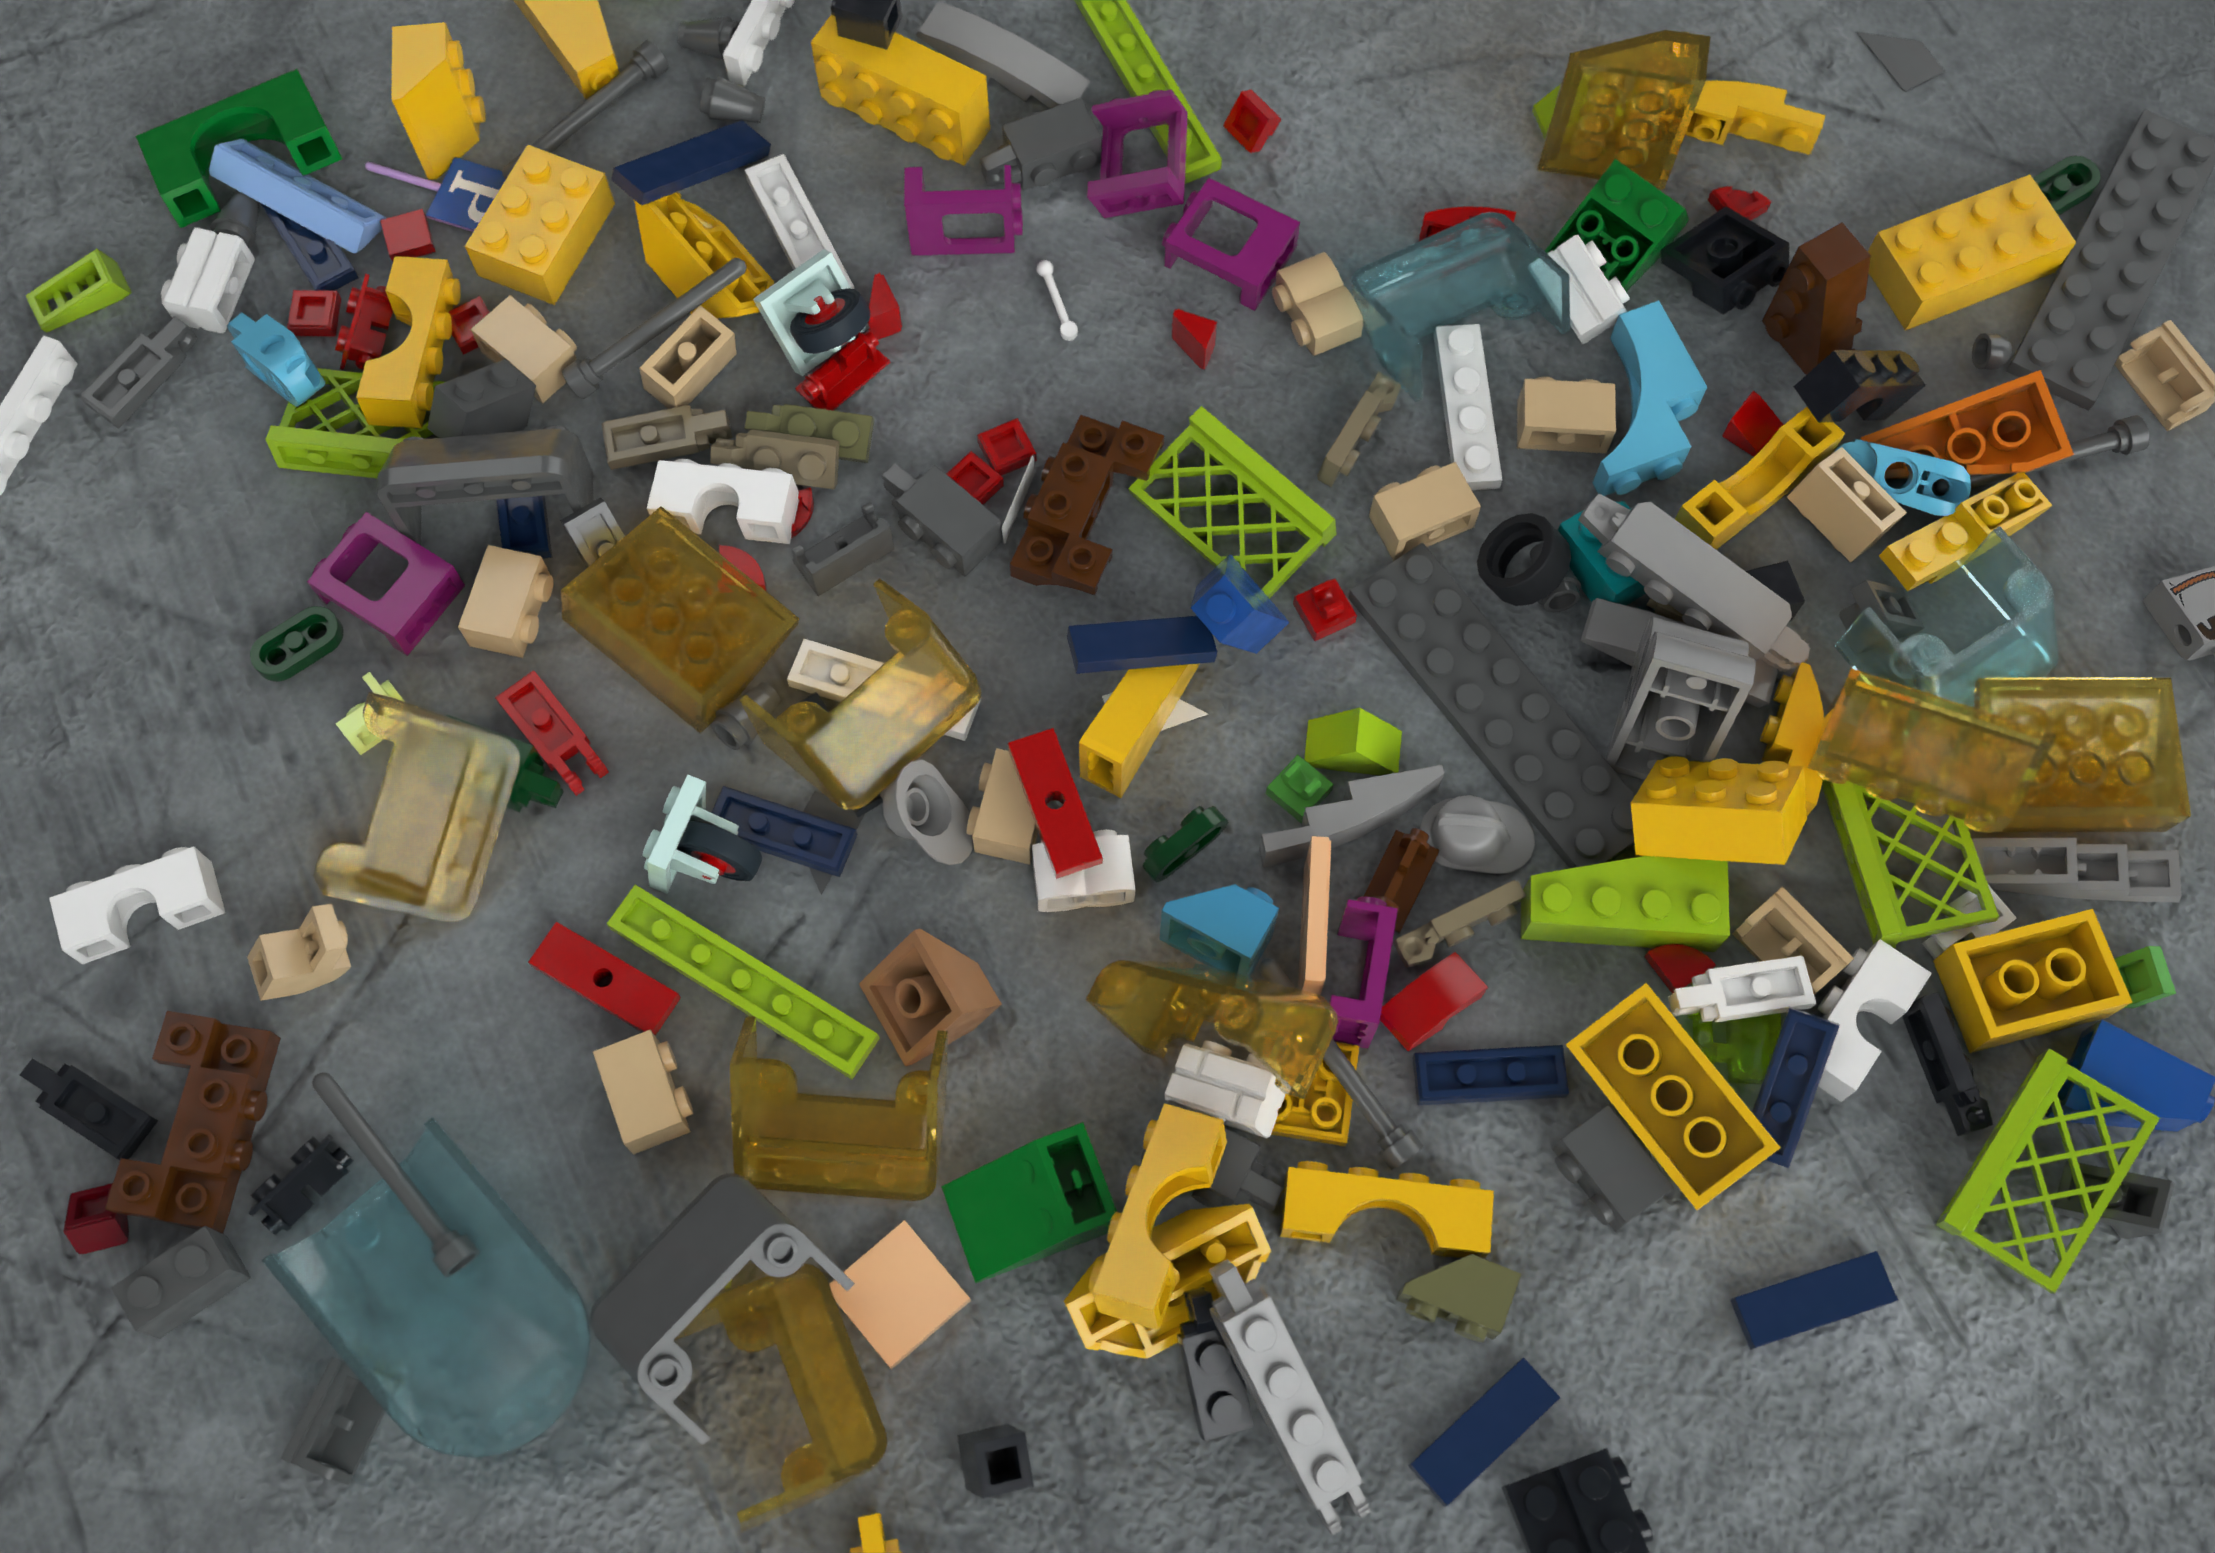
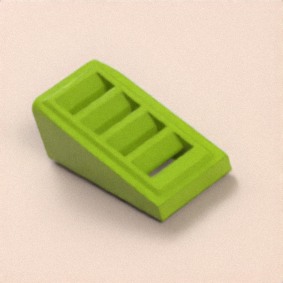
(85, 271)

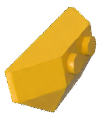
(689, 245)
(1193, 1245)

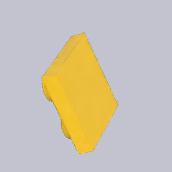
(1324, 1111)

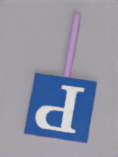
(461, 196)

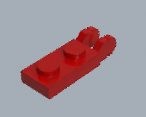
(549, 728)

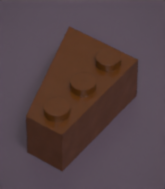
(1820, 298)

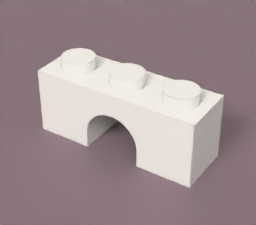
(691, 490)
(95, 914)
(1877, 983)

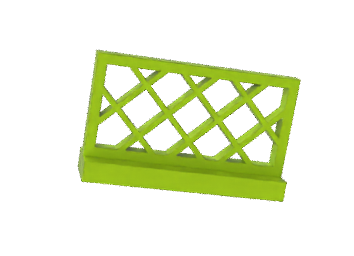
(324, 448)
(1258, 477)
(1876, 885)
(2007, 1143)

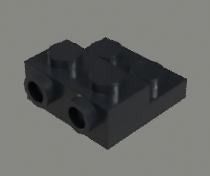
(1728, 260)
(1579, 1508)

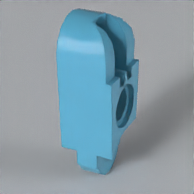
(276, 357)
(1922, 474)

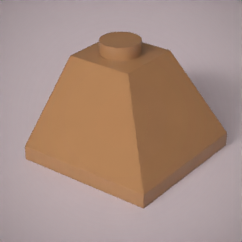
(926, 990)

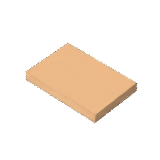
(1315, 916)

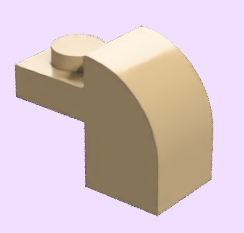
(300, 958)

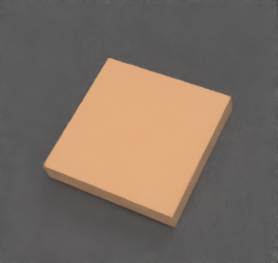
(899, 1294)

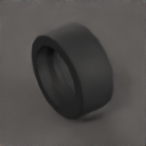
(1537, 580)

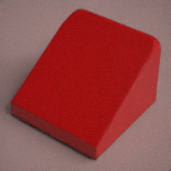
(884, 309)
(1194, 335)
(1752, 425)

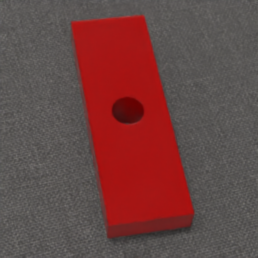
(1045, 779)
(582, 966)

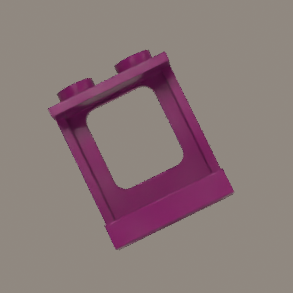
(1148, 189)
(926, 209)
(1260, 258)
(410, 603)
(1373, 922)

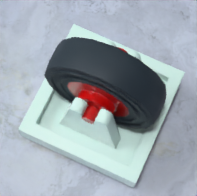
(813, 312)
(696, 842)

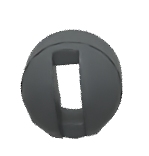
(1991, 351)

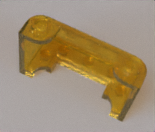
(1170, 1000)

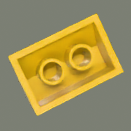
(434, 95)

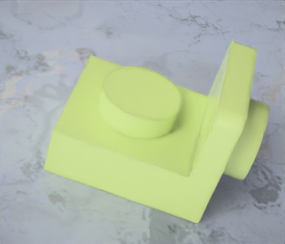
(353, 724)

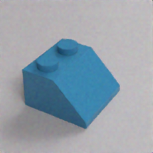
(1221, 927)

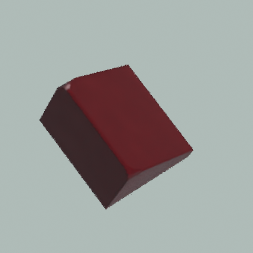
(91, 1225)

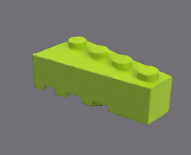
(1631, 904)

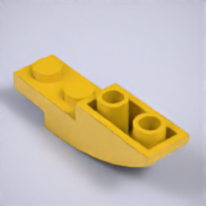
(1755, 114)
(1953, 538)
(1796, 727)

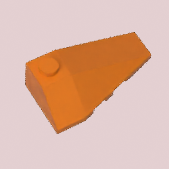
(1986, 433)

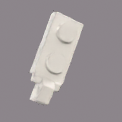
(1746, 991)

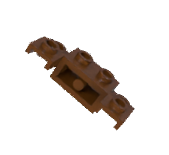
(1070, 499)
(211, 1126)

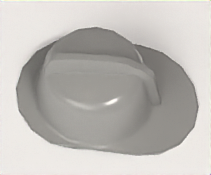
(928, 811)
(1478, 835)

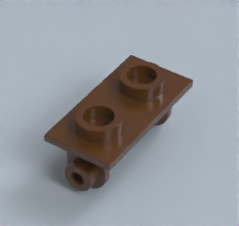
(1403, 872)

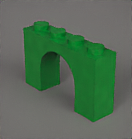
(273, 110)

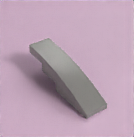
(1001, 56)
(1618, 631)
(1365, 807)
(2079, 870)

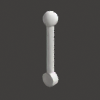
(1068, 328)

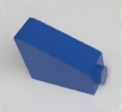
(1236, 608)
(2141, 1074)

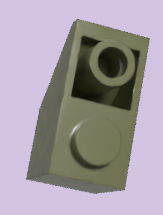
(1466, 1293)

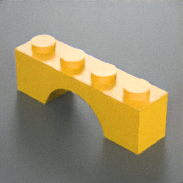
(400, 385)
(1789, 456)
(1179, 1157)
(1451, 1216)

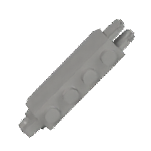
(1694, 579)
(1285, 1395)

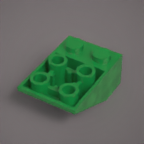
(1626, 222)
(1030, 1203)

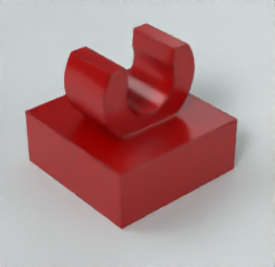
(1251, 121)
(1324, 609)

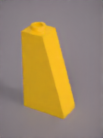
(576, 39)
(1130, 724)

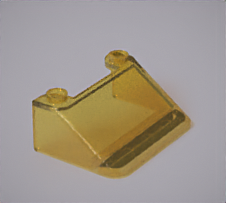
(431, 816)

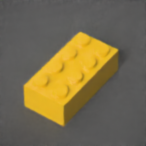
(905, 91)
(1968, 252)
(1672, 1096)

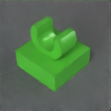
(1299, 787)
(2145, 975)

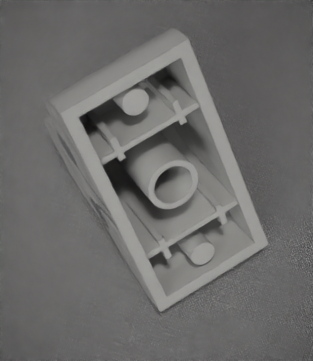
(1679, 697)

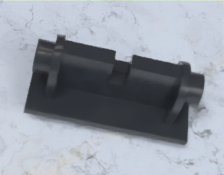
(283, 1197)

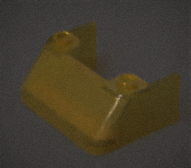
(884, 720)
(835, 1141)
(825, 1376)

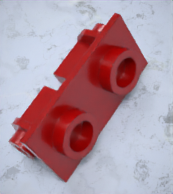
(359, 341)
(844, 373)

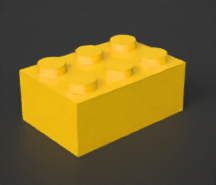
(540, 224)
(1720, 810)
(2031, 980)

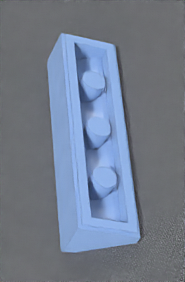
(294, 195)

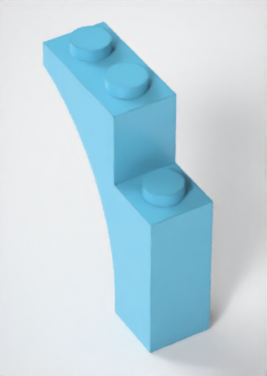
(1663, 391)

